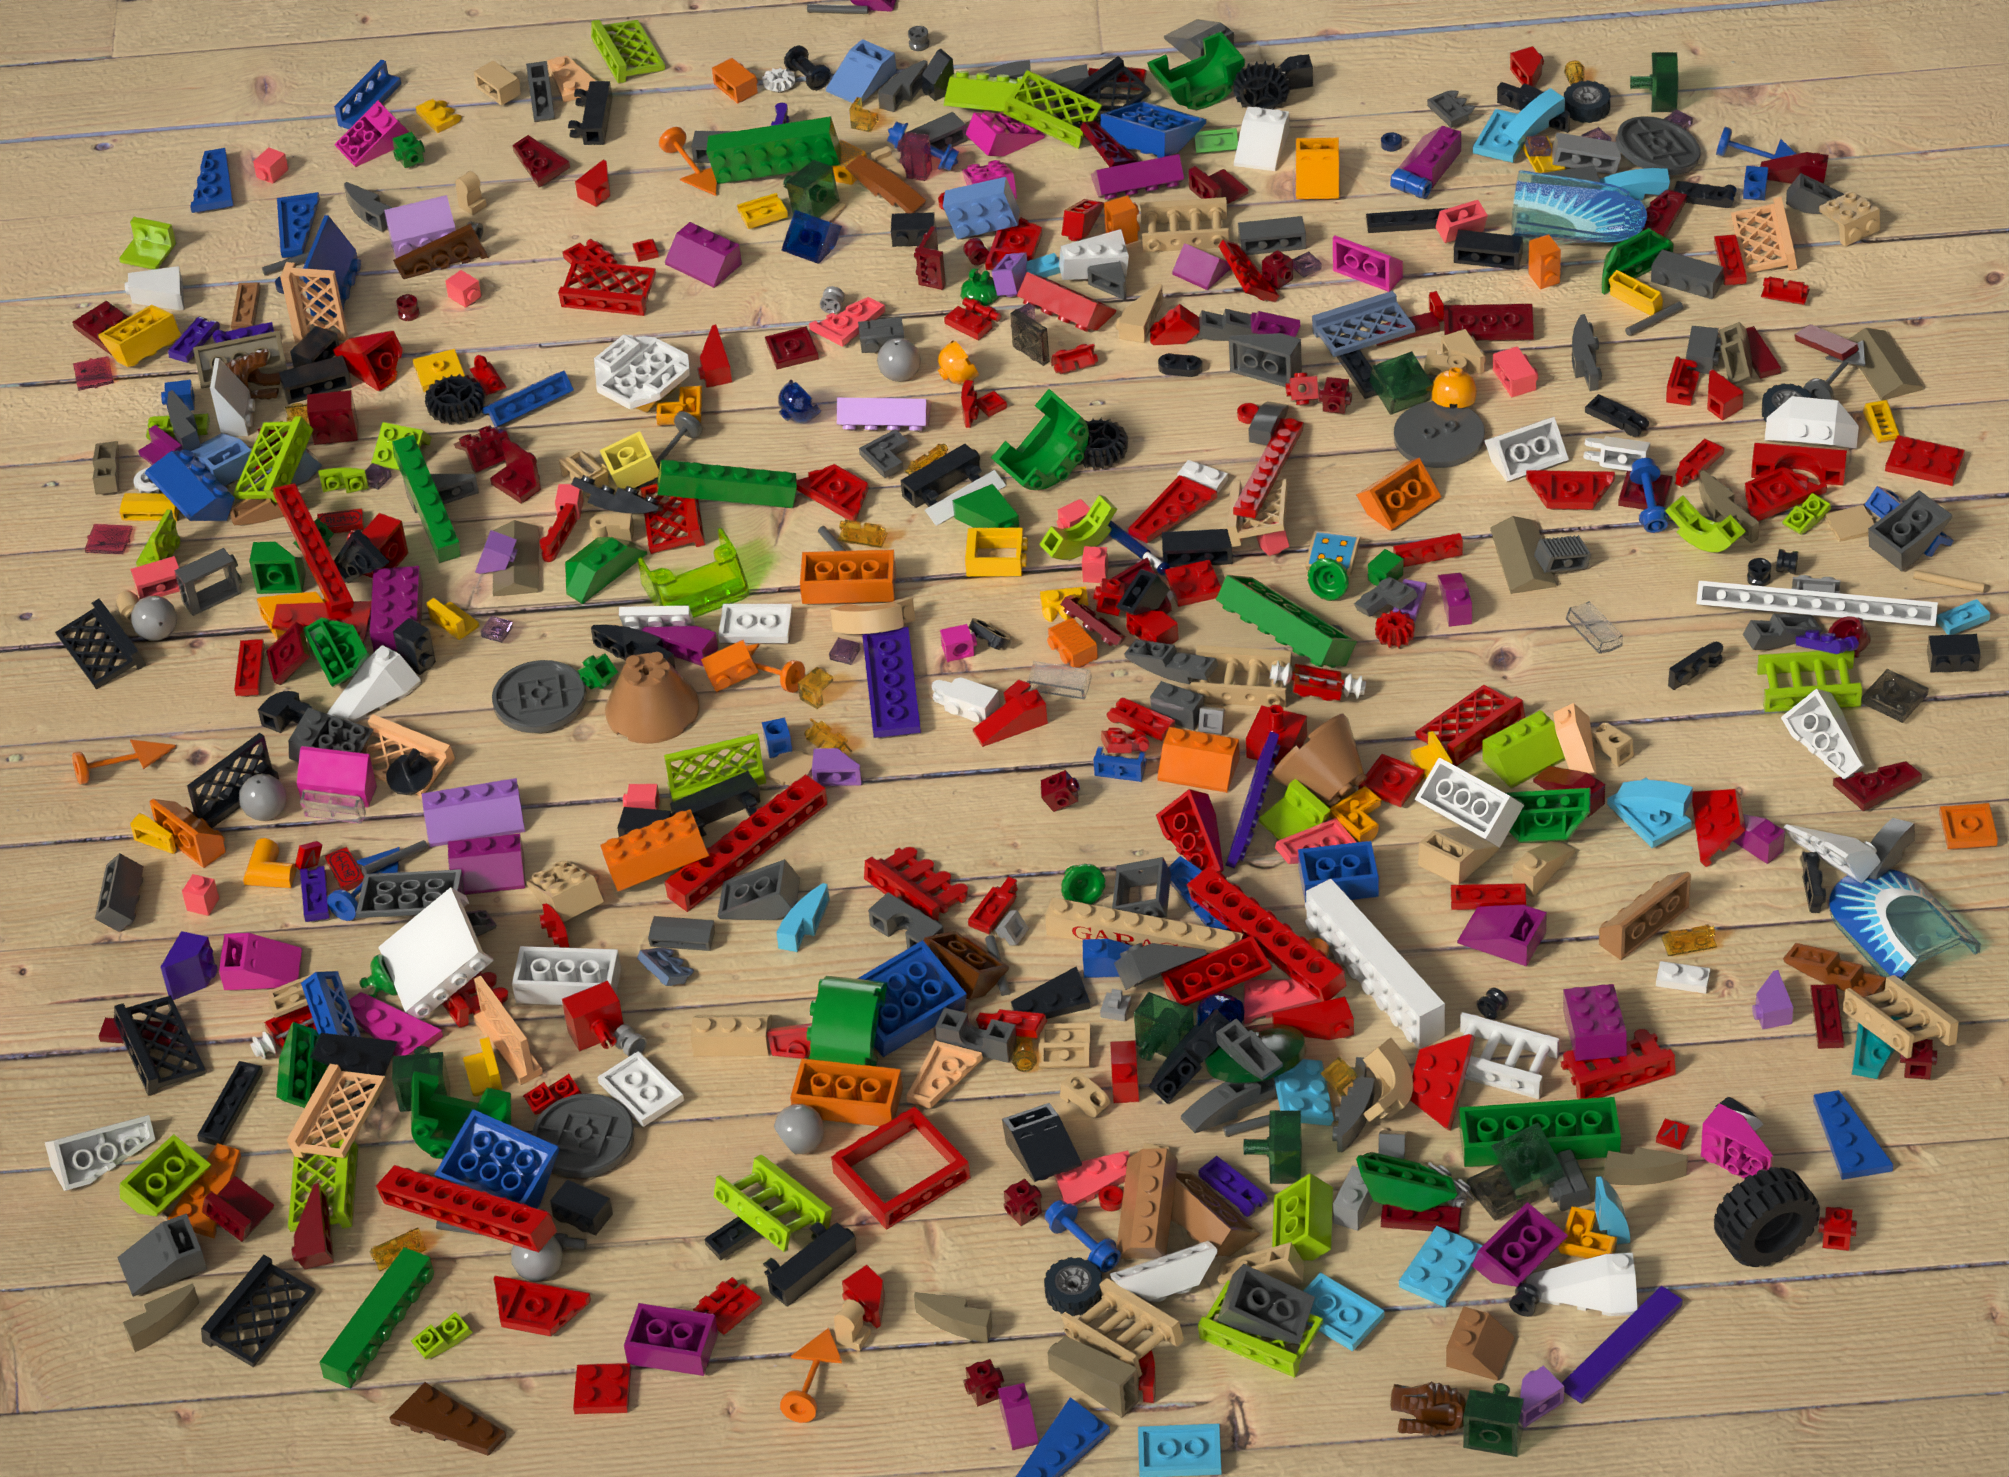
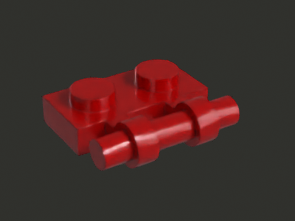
(588, 253)
(968, 322)
(1119, 742)
(732, 1309)

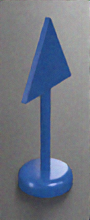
(1782, 149)
(343, 903)

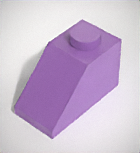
(1010, 274)
(496, 553)
(835, 768)
(1773, 1003)
(1540, 1393)

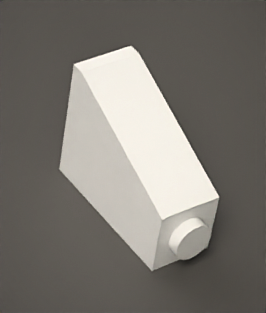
(157, 287)

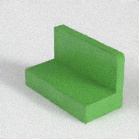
(1216, 140)

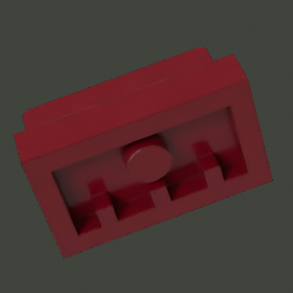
(1217, 185)
(930, 261)
(484, 447)
(520, 475)
(237, 1208)

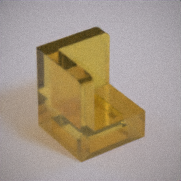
(861, 118)
(812, 685)
(1338, 1076)

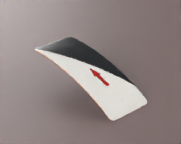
(1753, 1121)

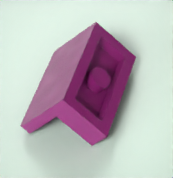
(1272, 324)
(160, 445)

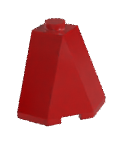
(372, 358)

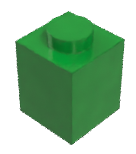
(1384, 566)

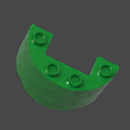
(1204, 79)
(1049, 449)
(846, 1020)
(439, 1118)

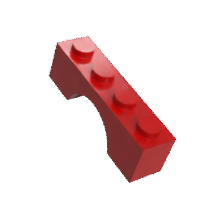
(1824, 463)

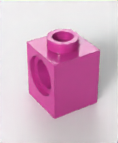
(957, 642)

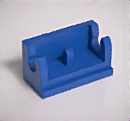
(1119, 766)

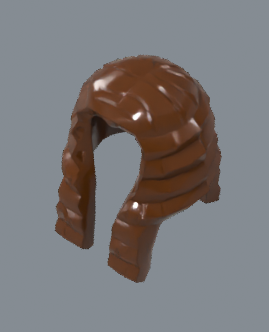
(247, 371)
(1434, 1405)

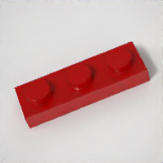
(1730, 259)
(1430, 549)
(249, 667)
(1480, 895)

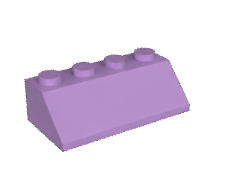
(883, 412)

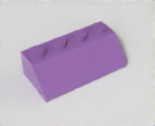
(473, 812)

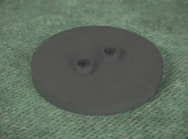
(1658, 144)
(1439, 434)
(539, 696)
(589, 1130)

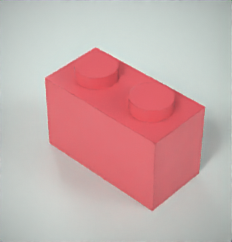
(1466, 216)
(1515, 371)
(156, 578)

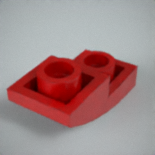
(968, 400)
(555, 927)
(543, 1096)
(1148, 1379)

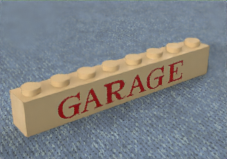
(1086, 921)

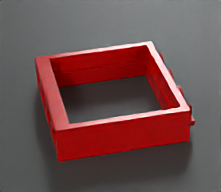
(916, 1196)

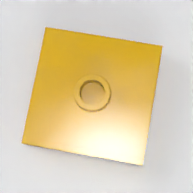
(436, 366)

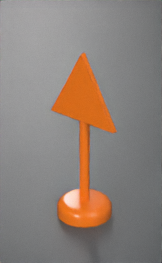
(672, 141)
(790, 674)
(145, 751)
(798, 1404)

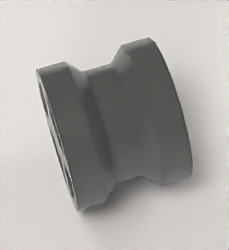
(918, 38)

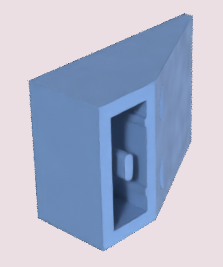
(862, 71)
(224, 457)

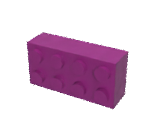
(395, 597)

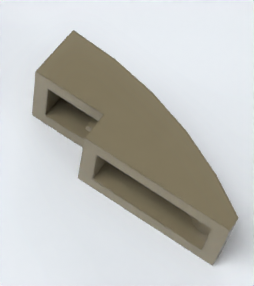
(1736, 353)
(106, 467)
(1644, 1167)
(954, 1316)
(161, 1317)

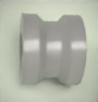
(832, 299)

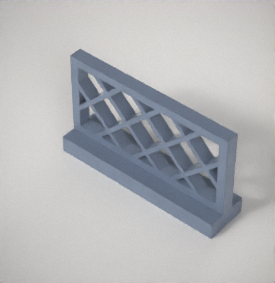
(1359, 314)

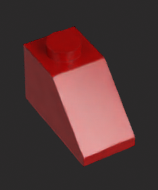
(1527, 65)
(594, 185)

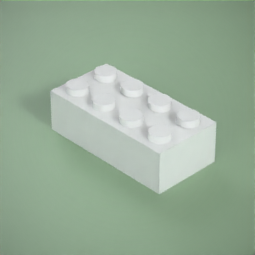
(1469, 802)
(554, 973)

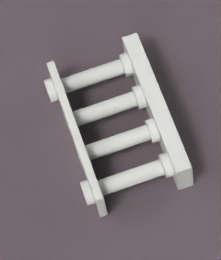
(1506, 1076)

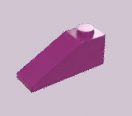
(1455, 599)
(686, 642)
(1761, 838)

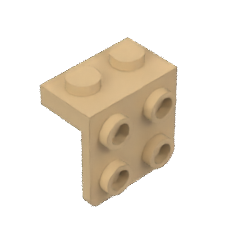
(1854, 215)

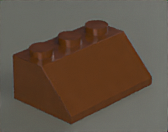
(967, 963)

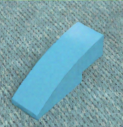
(1535, 116)
(1640, 181)
(1655, 796)
(803, 919)
(1610, 1212)

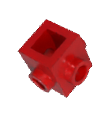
(1311, 388)
(1108, 596)
(1837, 1228)

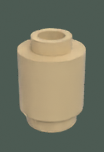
(125, 603)

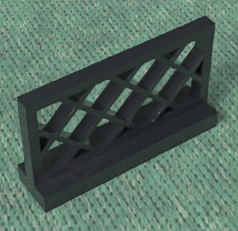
(1103, 78)
(113, 636)
(225, 802)
(140, 1054)
(237, 1304)

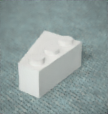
(1096, 250)

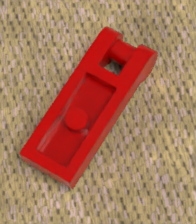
(558, 533)
(1140, 718)

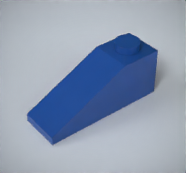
(1100, 957)

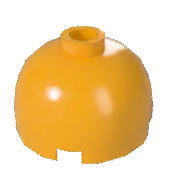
(955, 364)
(1454, 387)

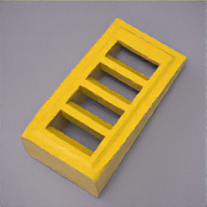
(1880, 407)
(152, 834)

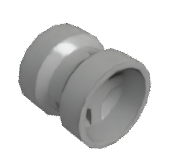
(629, 1040)

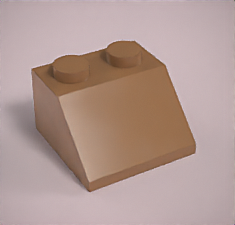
(1478, 1344)

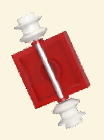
(1317, 681)
(279, 1029)

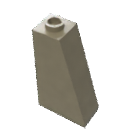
(1096, 1374)

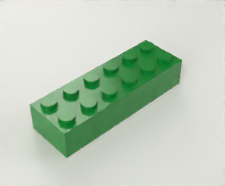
(773, 149)
(1285, 621)
(1578, 1125)

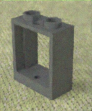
(215, 594)
(1129, 876)

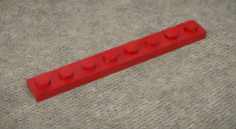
(1268, 468)
(313, 548)

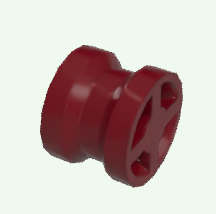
(975, 251)
(407, 307)

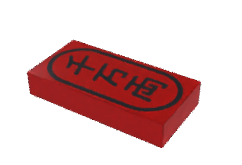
(343, 520)
(344, 869)

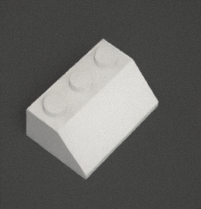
(1527, 449)

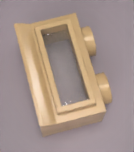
(584, 464)

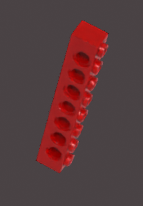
(746, 842)
(1276, 940)
(467, 1208)

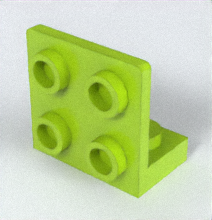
(150, 244)
(389, 432)
(161, 542)
(1294, 812)

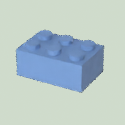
(981, 208)

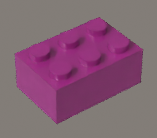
(1594, 1022)
(671, 1339)

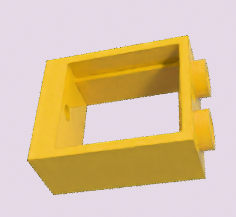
(995, 538)

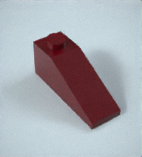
(1789, 167)
(1560, 778)
(313, 1233)

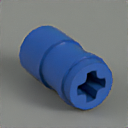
(1410, 183)

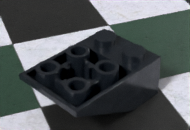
(1040, 1142)

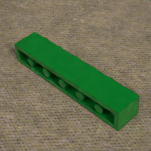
(726, 483)
(426, 498)
(377, 1318)

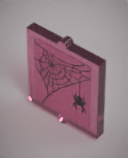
(93, 373)
(108, 539)

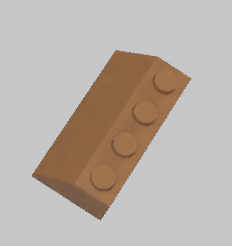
(1646, 915)
(1147, 1204)
(1209, 1216)

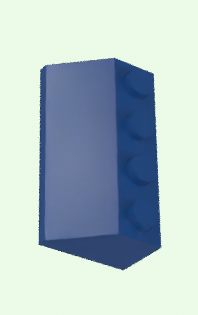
(191, 487)

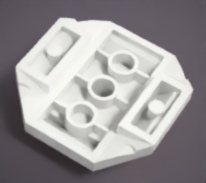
(640, 371)

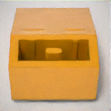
(1317, 168)

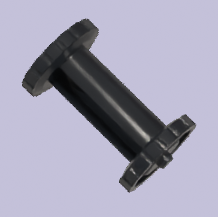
(816, 75)

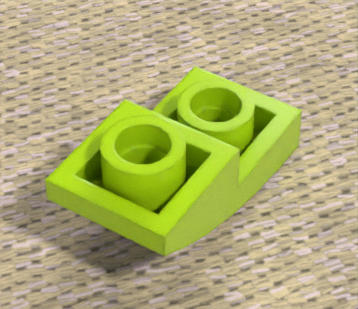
(349, 478)
(1808, 515)
(445, 1336)

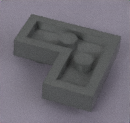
(882, 451)
(1387, 592)

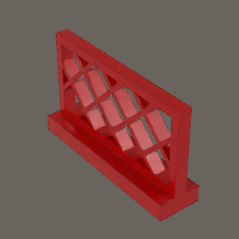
(603, 299)
(690, 524)
(1471, 741)

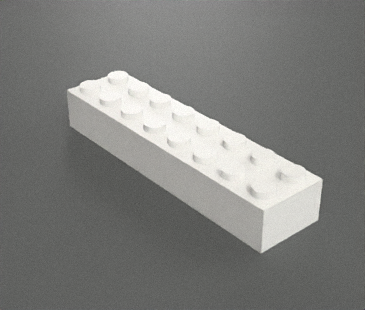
(1375, 964)

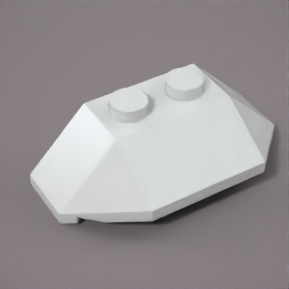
(1812, 423)
(1167, 1274)

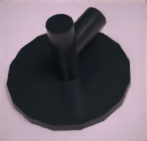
(409, 773)

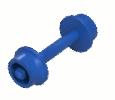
(947, 158)
(1654, 517)
(1062, 1216)

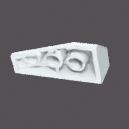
(377, 682)
(1824, 731)
(1840, 851)
(89, 1154)
(1595, 1283)

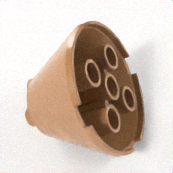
(650, 700)
(1326, 763)

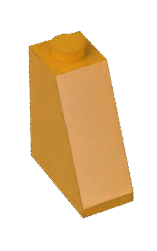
(268, 604)

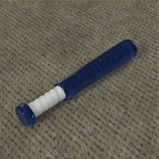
(1135, 547)

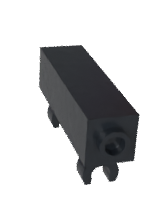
(596, 113)
(941, 475)
(720, 800)
(811, 1264)

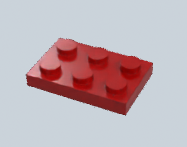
(1924, 460)

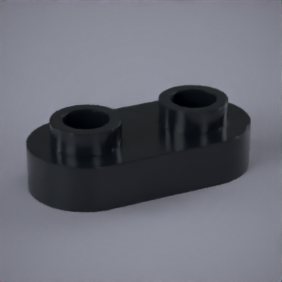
(1180, 365)
(986, 631)

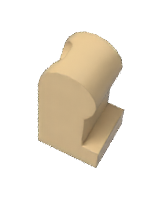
(885, 159)
(469, 193)
(1437, 363)
(613, 525)
(1613, 743)
(1084, 1094)
(850, 1326)

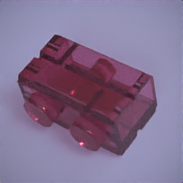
(915, 155)

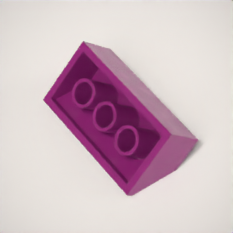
(1137, 176)

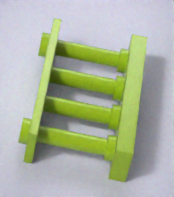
(1784, 699)
(776, 1184)

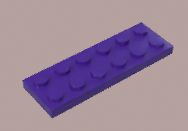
(891, 683)
(1253, 800)

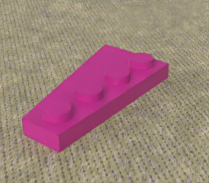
(392, 1024)

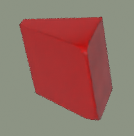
(1016, 689)

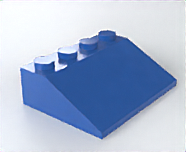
(1151, 128)
(334, 253)
(915, 996)
(499, 1160)

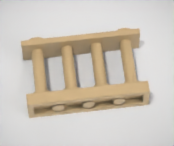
(1183, 211)
(1243, 659)
(1906, 1001)
(1128, 1307)

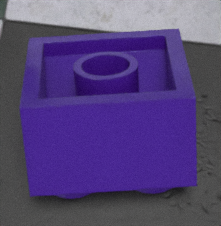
(188, 965)

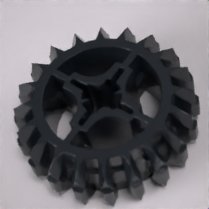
(1261, 86)
(454, 399)
(1105, 444)

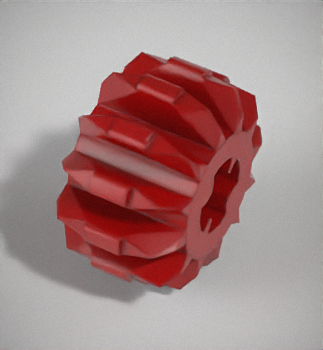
(1394, 629)

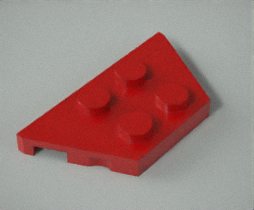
(1013, 240)
(1570, 488)
(835, 490)
(1778, 492)
(1717, 820)
(1440, 1078)
(536, 1306)

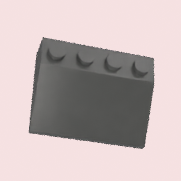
(404, 892)

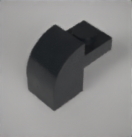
(281, 710)

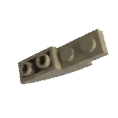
(1720, 504)

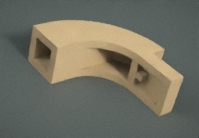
(872, 619)
(1393, 1077)

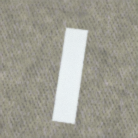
(944, 509)

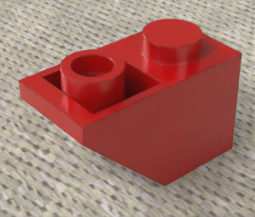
(1175, 328)
(1723, 396)
(1153, 627)
(867, 1290)

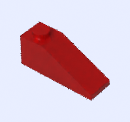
(1080, 219)
(714, 361)
(1013, 718)
(1319, 1020)
(1124, 1071)

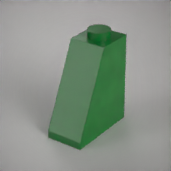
(985, 509)

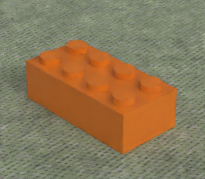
(848, 576)
(654, 850)
(848, 1091)

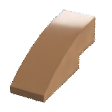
(255, 511)

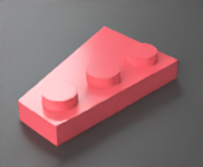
(844, 326)
(1324, 834)
(1271, 996)
(1094, 1174)

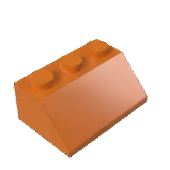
(1399, 494)
(1198, 759)
(189, 833)

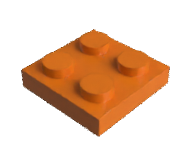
(1968, 826)

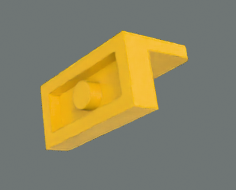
(451, 618)
(1427, 756)
(482, 1069)

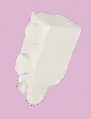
(1616, 452)
(966, 698)

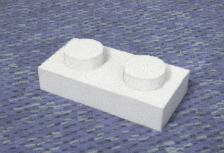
(1204, 475)
(1683, 977)

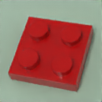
(1193, 583)
(1392, 780)
(602, 1388)

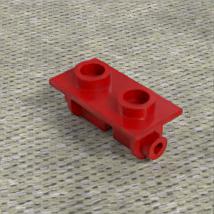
(1794, 292)
(1064, 360)
(487, 375)

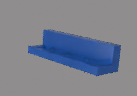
(378, 90)
(528, 398)
(1885, 500)
(322, 1007)

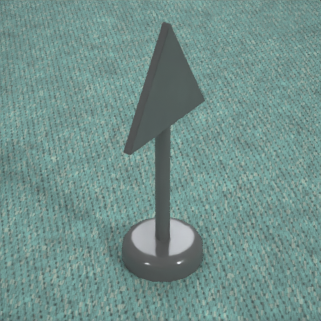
(1820, 388)
(687, 426)

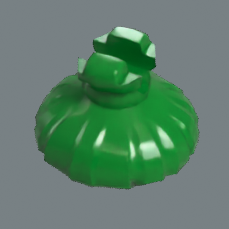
(979, 287)
(1328, 579)
(1083, 883)
(379, 978)

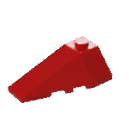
(1193, 829)

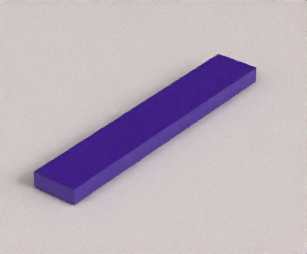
(1621, 1344)

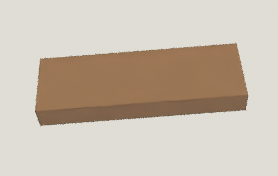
(246, 305)

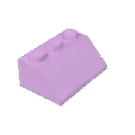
(418, 224)

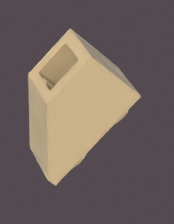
(1464, 345)

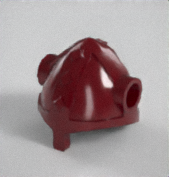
(1852, 626)

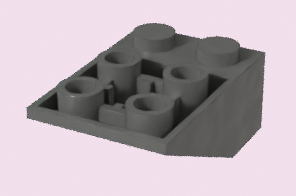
(327, 732)
(162, 1256)

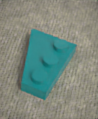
(1870, 1053)

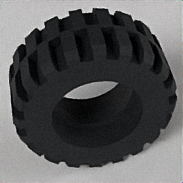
(1766, 1217)

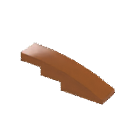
(883, 182)
(1830, 969)

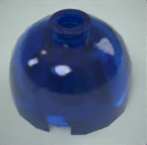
(796, 404)
(1224, 1003)

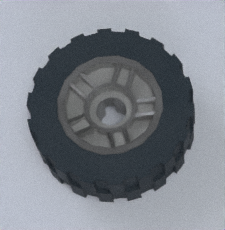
(1587, 101)
(1778, 395)
(1077, 1274)

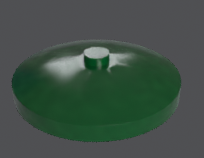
(1281, 1039)

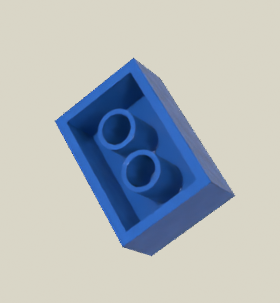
(1348, 865)

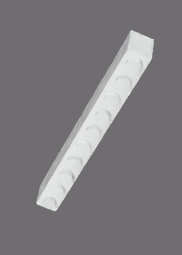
(1817, 603)

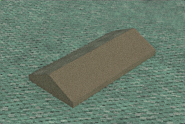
(232, 349)
(1885, 365)
(1516, 545)
(523, 573)

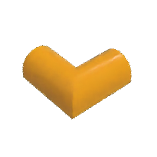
(689, 401)
(1354, 812)
(264, 869)
(1581, 1240)

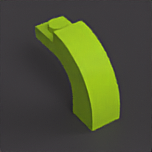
(1090, 531)
(1702, 532)

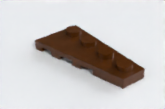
(447, 250)
(447, 1420)

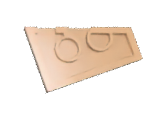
(568, 77)
(941, 1072)

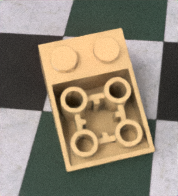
(1454, 853)
(566, 889)

